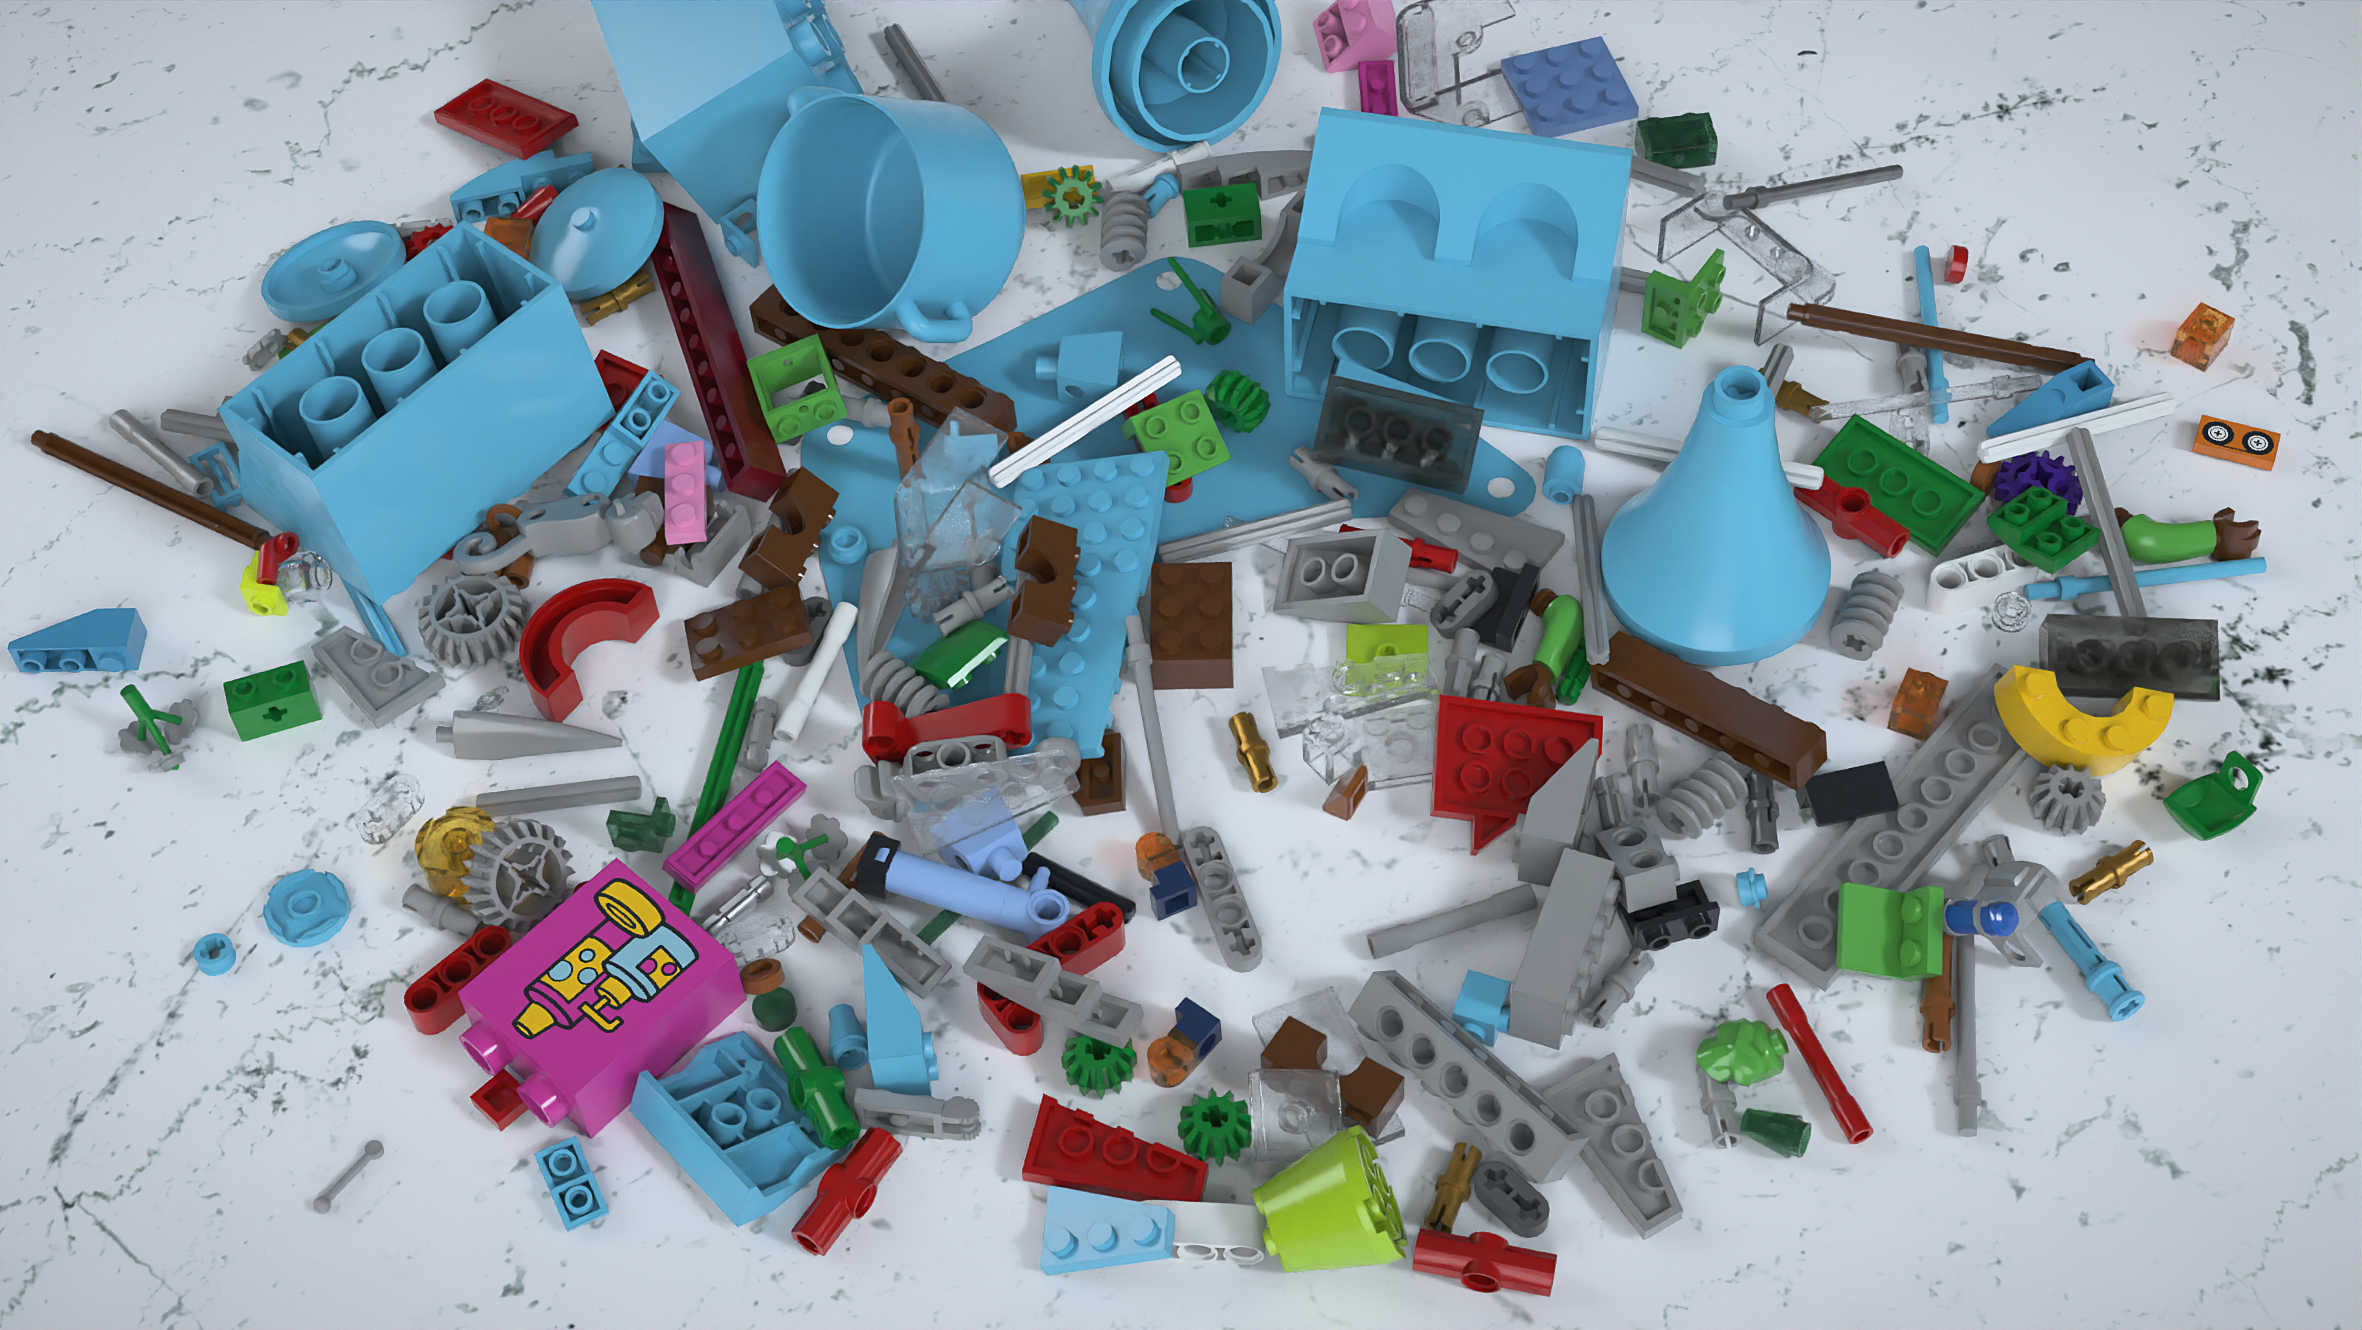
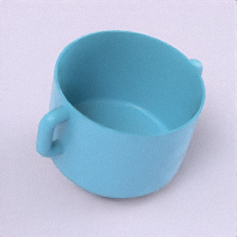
(888, 213)

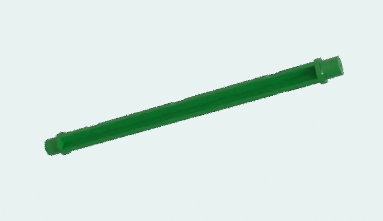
(722, 763)

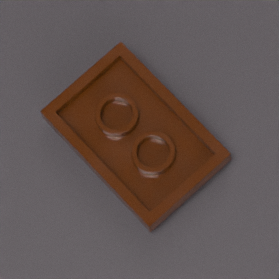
(747, 631)

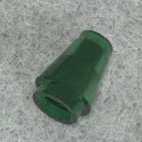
(1778, 1131)

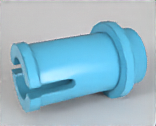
(1164, 189)

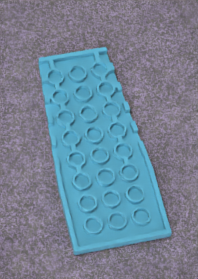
(1117, 518)

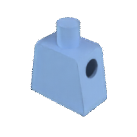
(652, 457)
(990, 852)

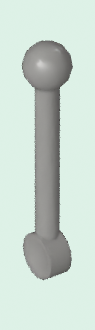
(374, 1150)

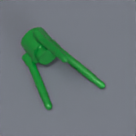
(1208, 320)

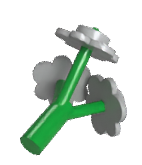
(145, 736)
(784, 854)

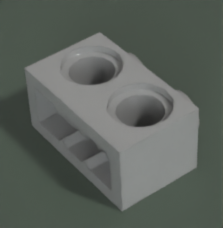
(1641, 865)

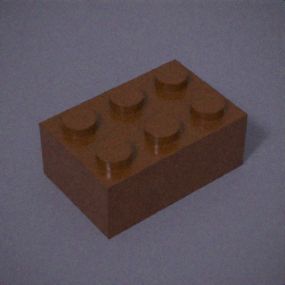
(1192, 625)

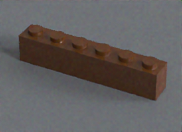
(1711, 711)

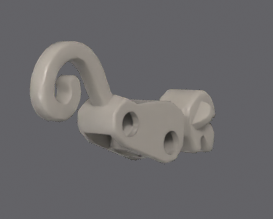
(567, 529)
(877, 792)

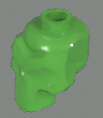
(1743, 1052)

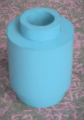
(1564, 475)

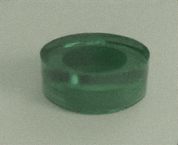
(774, 1010)

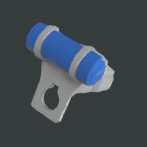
(2004, 909)

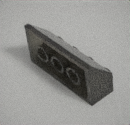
(1397, 434)
(2115, 653)

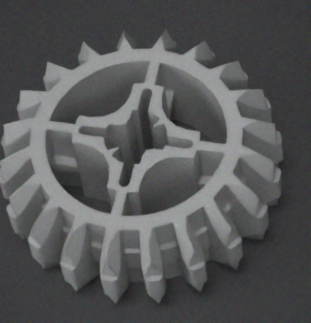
(472, 619)
(498, 888)

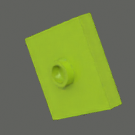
(1378, 640)

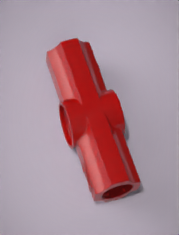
(1855, 516)
(846, 1191)
(1484, 1262)

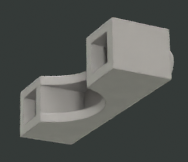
(1254, 285)

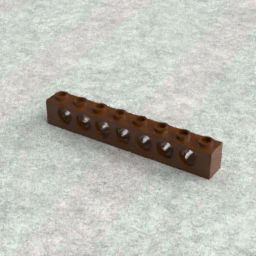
(886, 366)

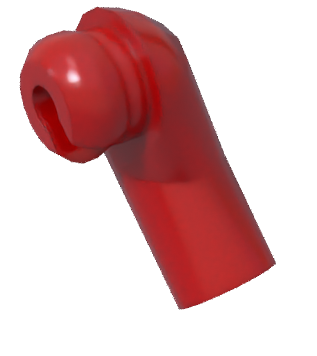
(274, 553)

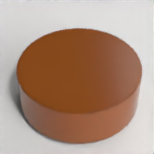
(1984, 476)
(762, 976)

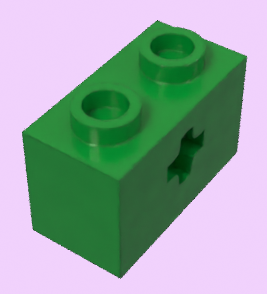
(1222, 215)
(272, 701)

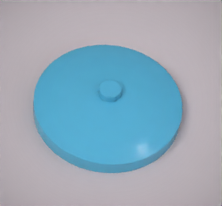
(598, 232)
(332, 270)

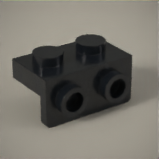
(1672, 921)

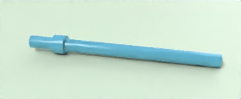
(1929, 317)
(2069, 587)

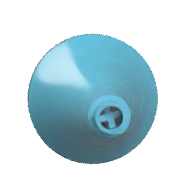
(1181, 66)
(1719, 548)

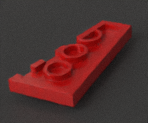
(1092, 1157)

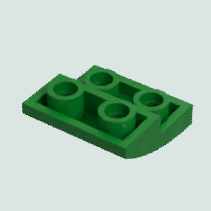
(2041, 530)
(952, 657)

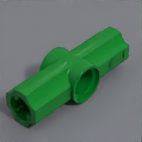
(816, 1088)

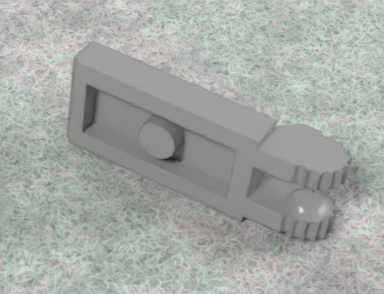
(917, 1114)

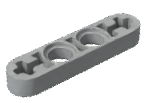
(1222, 898)

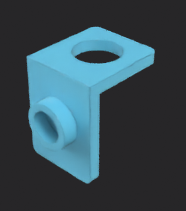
(736, 238)

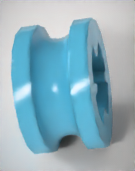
(219, 965)

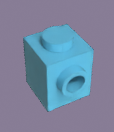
(1483, 1007)

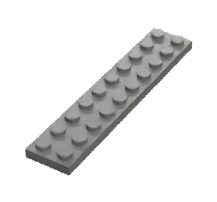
(1937, 799)

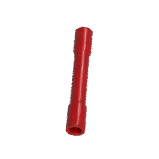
(1842, 1103)

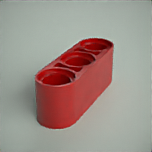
(441, 984)

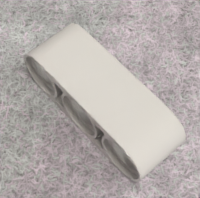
(1977, 580)
(1216, 1232)

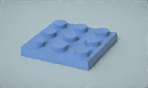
(1570, 88)

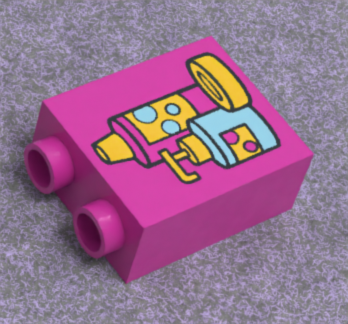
(598, 997)

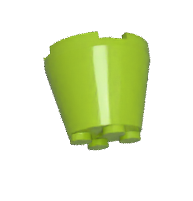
(1332, 1208)

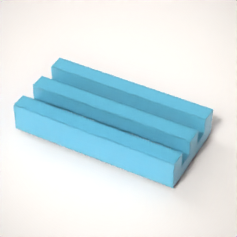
(231, 496)

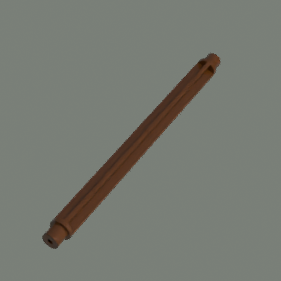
(1933, 337)
(151, 490)

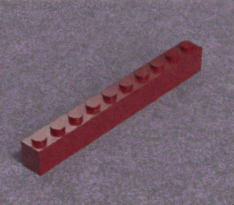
(715, 358)

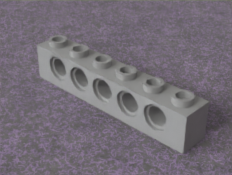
(1555, 1136)

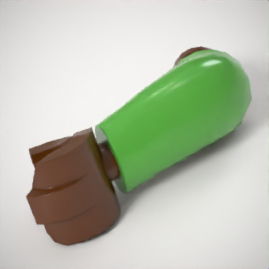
(2175, 542)
(1563, 631)

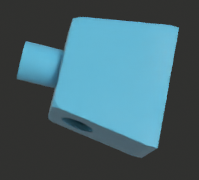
(1086, 366)

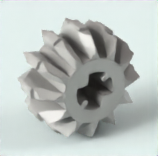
(2067, 799)

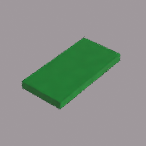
(1901, 483)

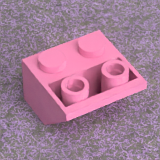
(1356, 33)

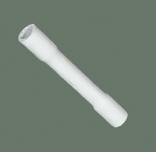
(799, 707)

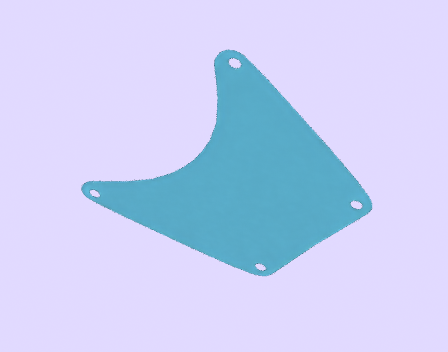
(1248, 486)

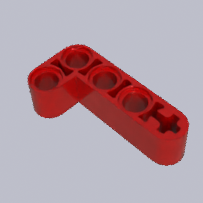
(890, 735)
(1096, 937)

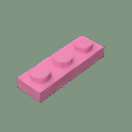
(685, 493)

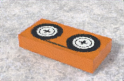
(2236, 442)

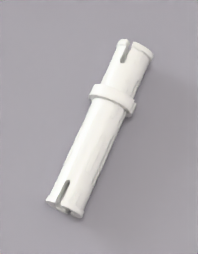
(1144, 176)

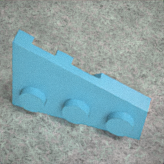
(1102, 1232)

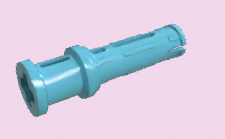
(2100, 974)

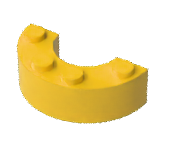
(2062, 735)

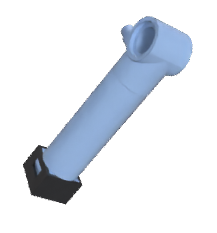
(888, 868)

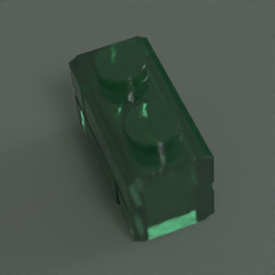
(1677, 140)

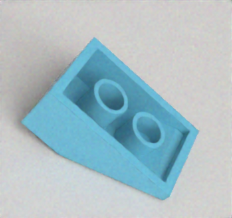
(897, 1046)

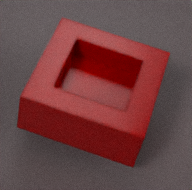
(499, 1100)

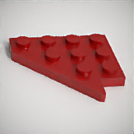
(1497, 757)

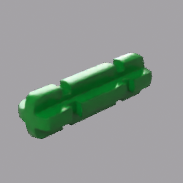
(1575, 676)

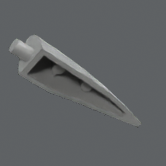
(879, 602)
(508, 736)

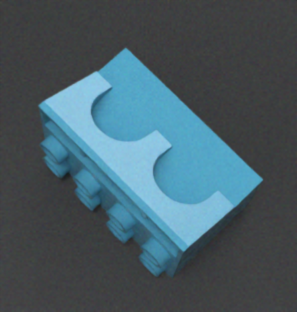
(716, 82)
(1459, 266)
(418, 411)

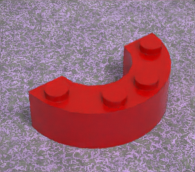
(572, 623)

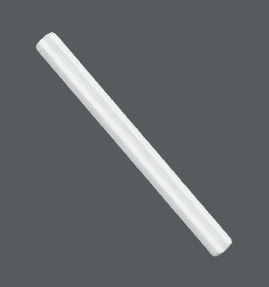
(1084, 421)
(2095, 421)
(1666, 450)

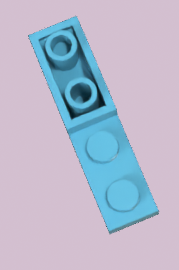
(510, 184)
(623, 437)

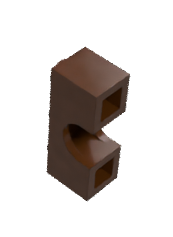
(805, 508)
(1042, 609)
(1366, 1095)

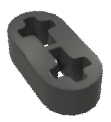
(1464, 603)
(804, 655)
(1517, 1194)

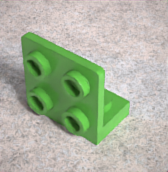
(1678, 309)
(1185, 433)
(1890, 931)

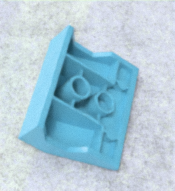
(734, 1128)

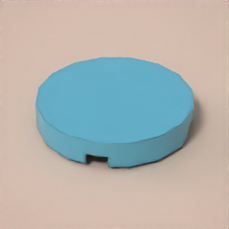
(306, 908)

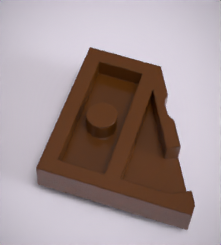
(1103, 779)

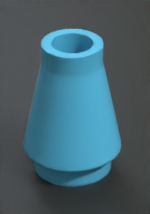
(846, 1038)

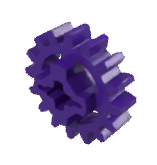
(2041, 473)

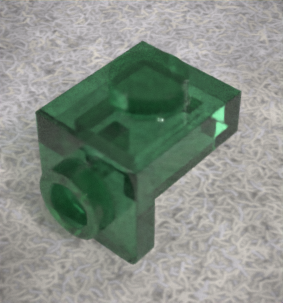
(642, 831)

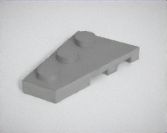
(373, 677)

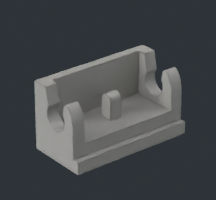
(724, 540)

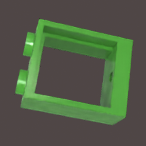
(772, 375)

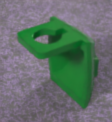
(2212, 802)

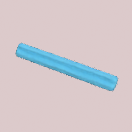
(376, 621)

